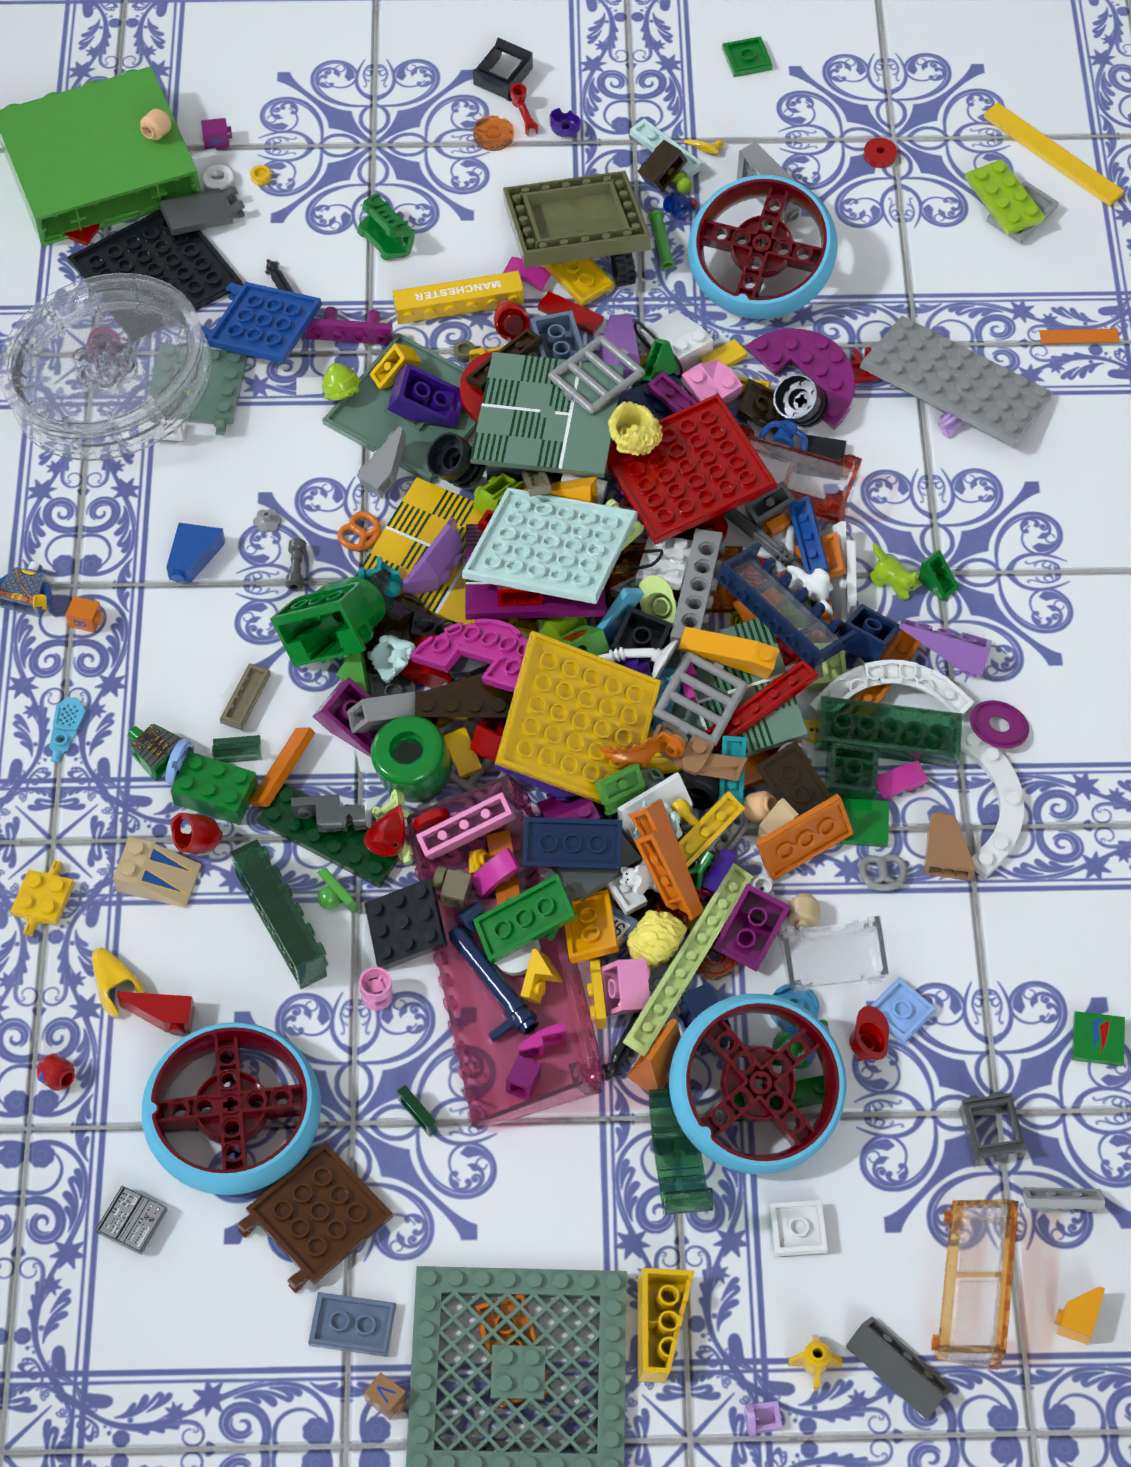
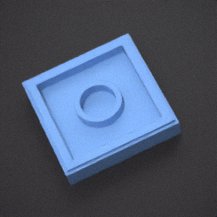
(904, 1010)

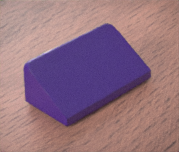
(718, 871)

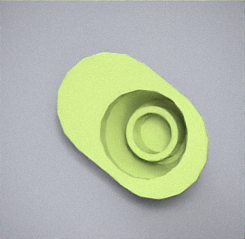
(658, 598)

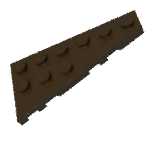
(464, 701)

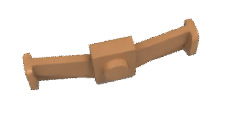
(701, 761)

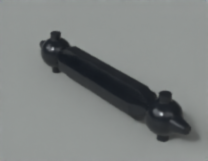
(277, 276)
(619, 1054)

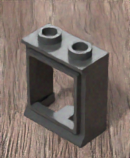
(995, 1150)

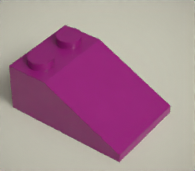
(334, 715)
(576, 807)
(752, 927)

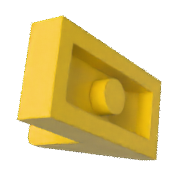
(538, 972)

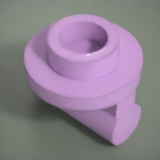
(949, 424)

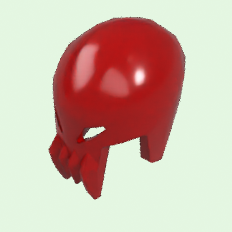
(510, 319)

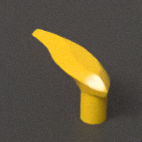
(706, 147)

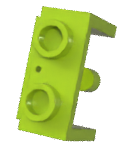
(491, 494)

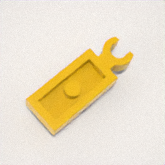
(595, 990)

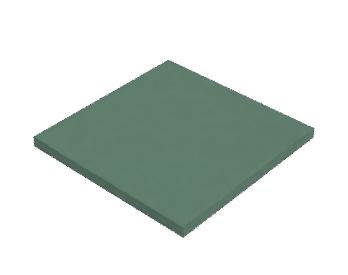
(369, 423)

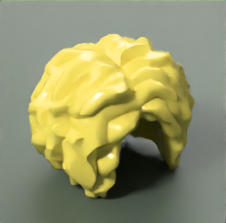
(634, 429)
(656, 938)

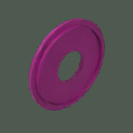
(980, 724)

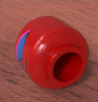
(55, 1072)

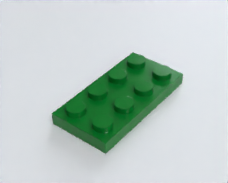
(525, 918)

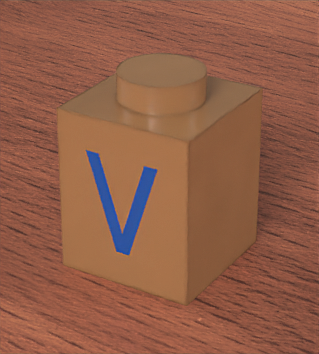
(386, 1396)

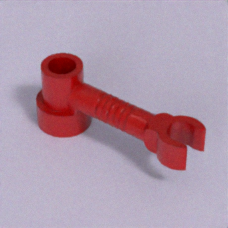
(518, 94)

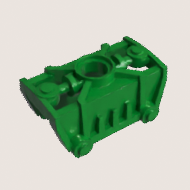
(385, 229)

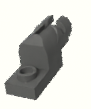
(329, 813)

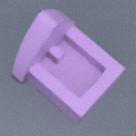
(762, 1418)

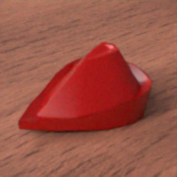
(386, 833)

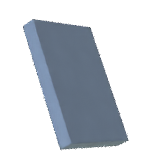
(352, 1324)

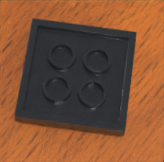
(405, 924)

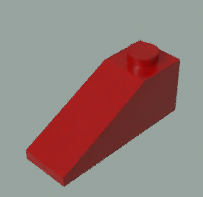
(166, 1012)

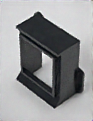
(497, 84)

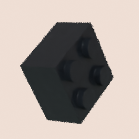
(642, 631)

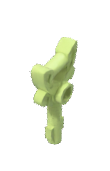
(396, 799)

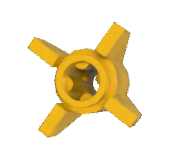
(816, 1365)

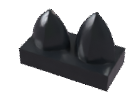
(426, 625)

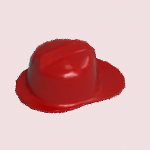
(870, 1035)

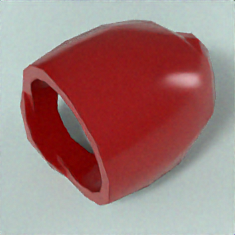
(203, 836)

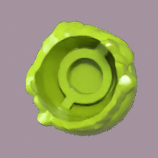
(339, 382)

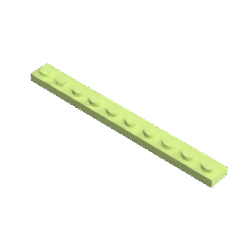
(687, 961)

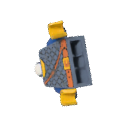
(25, 590)

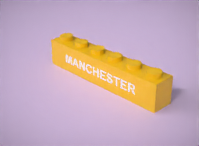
(457, 297)

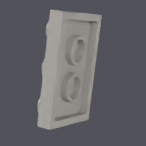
(1042, 200)

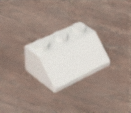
(667, 791)

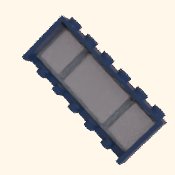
(781, 608)

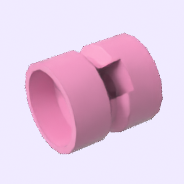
(376, 988)

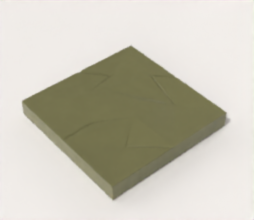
(576, 219)

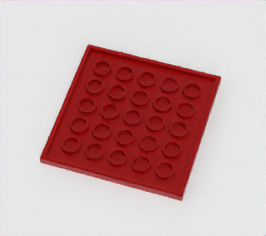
(693, 473)

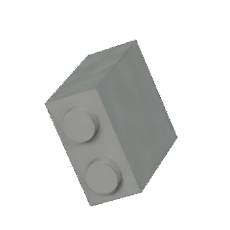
(375, 712)

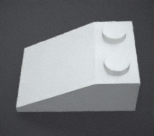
(686, 338)

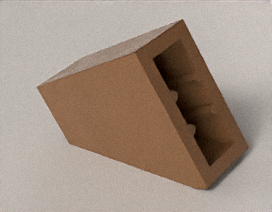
(946, 849)

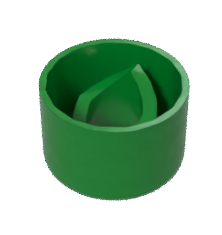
(424, 776)

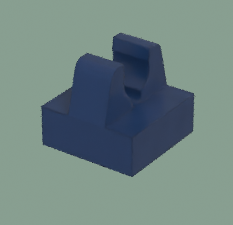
(466, 916)

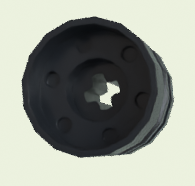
(791, 400)
(450, 461)

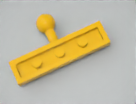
(707, 827)

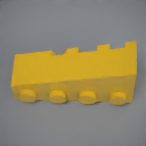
(660, 1317)

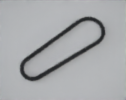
(649, 347)
(641, 551)

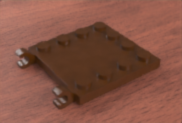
(317, 1215)

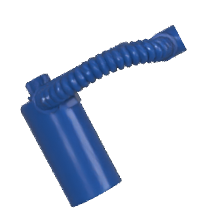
(785, 433)

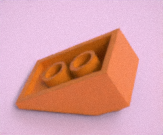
(651, 1070)

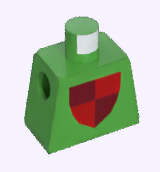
(587, 639)

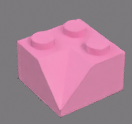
(712, 378)
(625, 986)

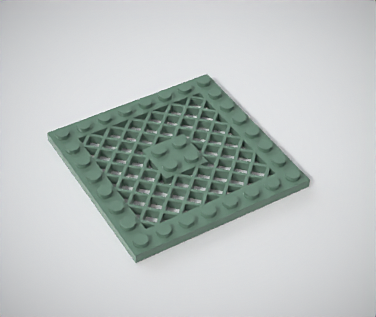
(517, 1369)

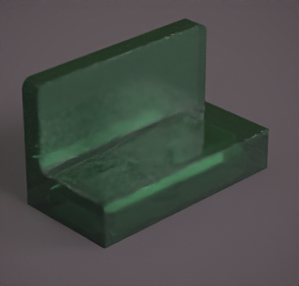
(237, 749)

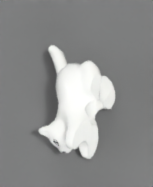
(816, 583)
(638, 878)

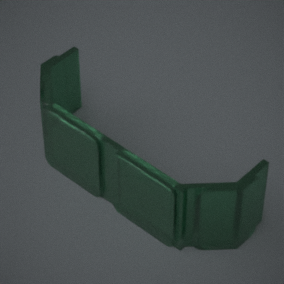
(676, 1160)

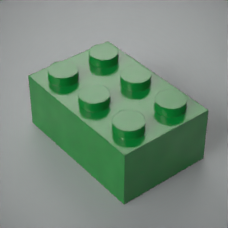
(214, 788)

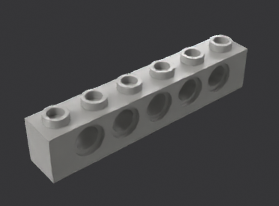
(698, 583)

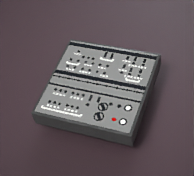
(131, 1220)

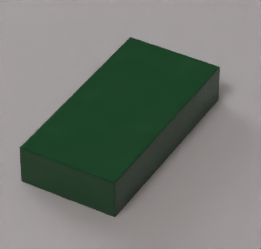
(417, 1110)

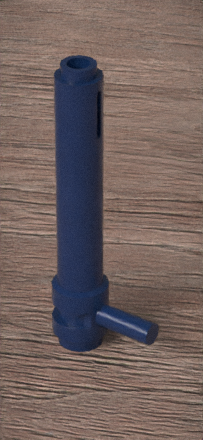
(514, 1007)

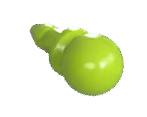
(682, 183)

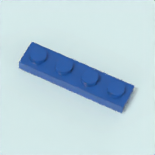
(808, 535)

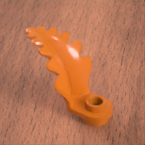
(643, 753)

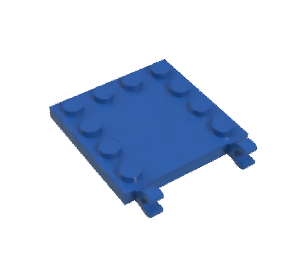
(262, 321)

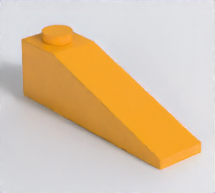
(731, 651)

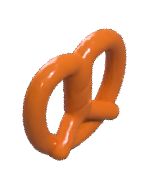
(359, 531)

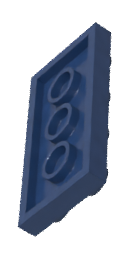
(572, 843)

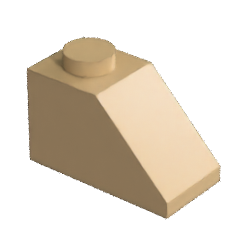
(777, 817)

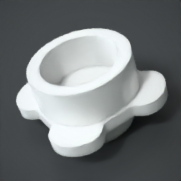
(763, 882)

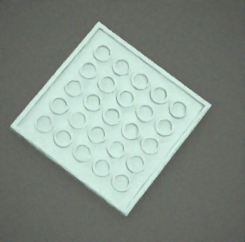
(550, 545)

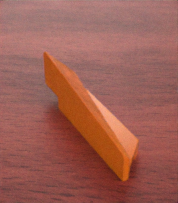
(664, 859)

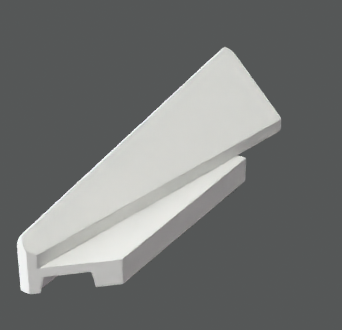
(844, 586)

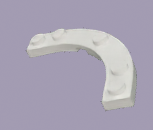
(900, 673)
(1010, 802)

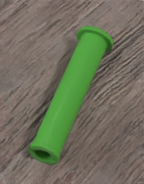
(664, 251)

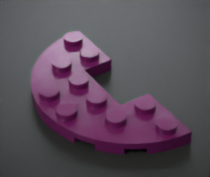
(814, 357)

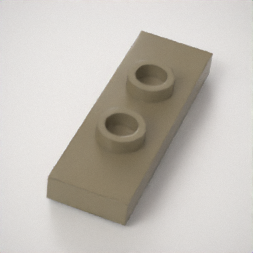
(536, 482)
(245, 696)

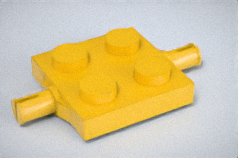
(42, 897)

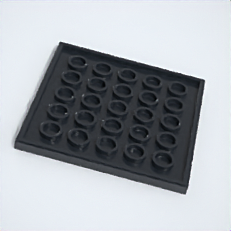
(150, 250)

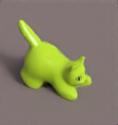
(890, 571)

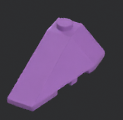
(621, 333)
(963, 651)

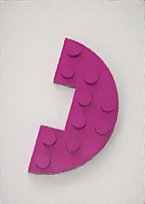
(483, 641)

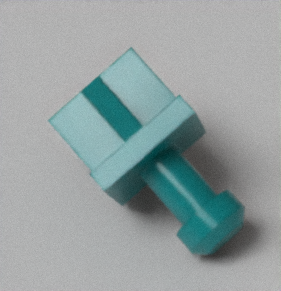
(395, 579)

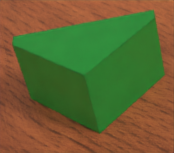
(659, 359)
(937, 576)

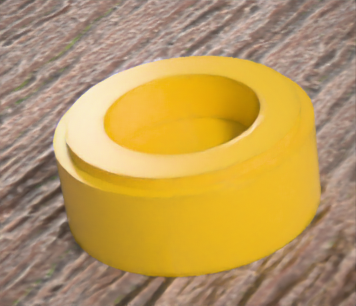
(261, 175)

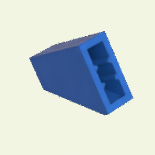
(193, 550)

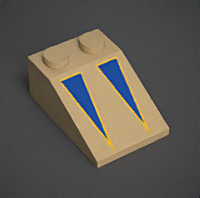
(155, 873)

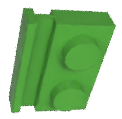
(620, 787)

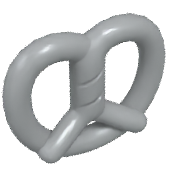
(883, 872)

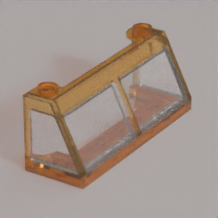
(977, 1282)

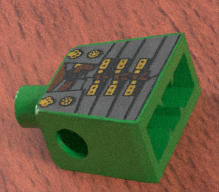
(152, 748)

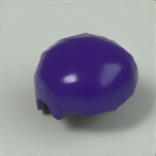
(564, 123)

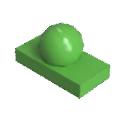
(334, 893)

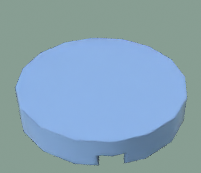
(177, 760)

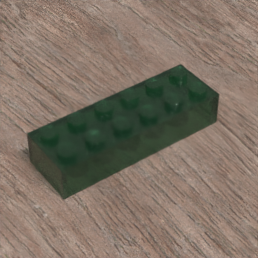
(895, 730)
(279, 913)

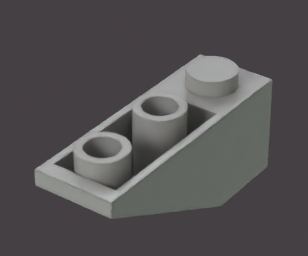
(383, 467)

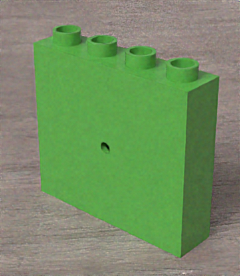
(86, 158)

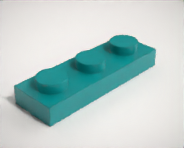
(733, 747)

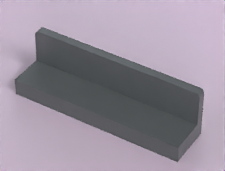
(899, 1367)

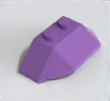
(437, 562)

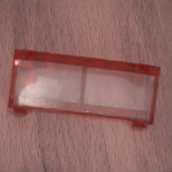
(823, 479)

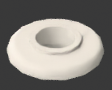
(217, 171)

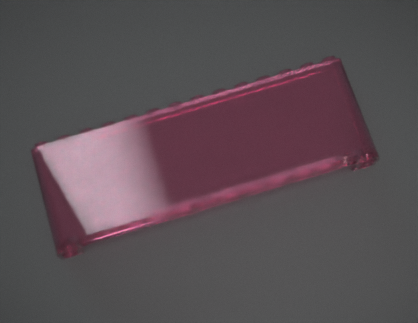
(569, 1068)

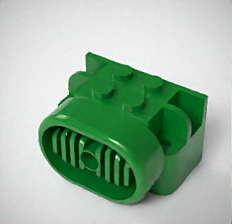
(330, 621)

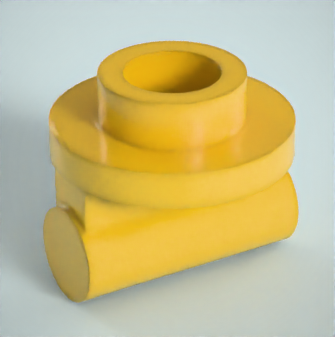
(477, 859)

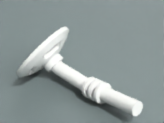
(658, 656)

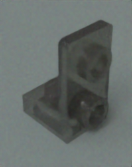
(392, 607)

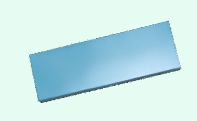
(615, 615)

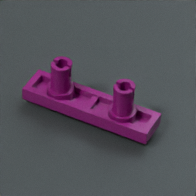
(350, 331)

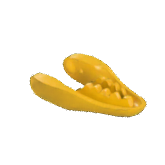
(110, 973)

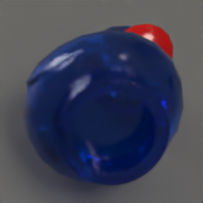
(678, 204)

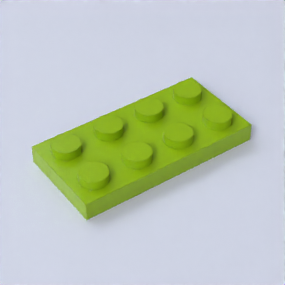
(1004, 197)

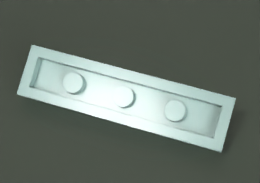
(651, 137)

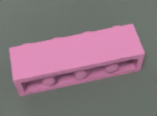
(466, 826)

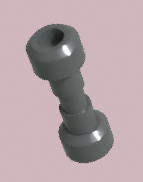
(294, 580)

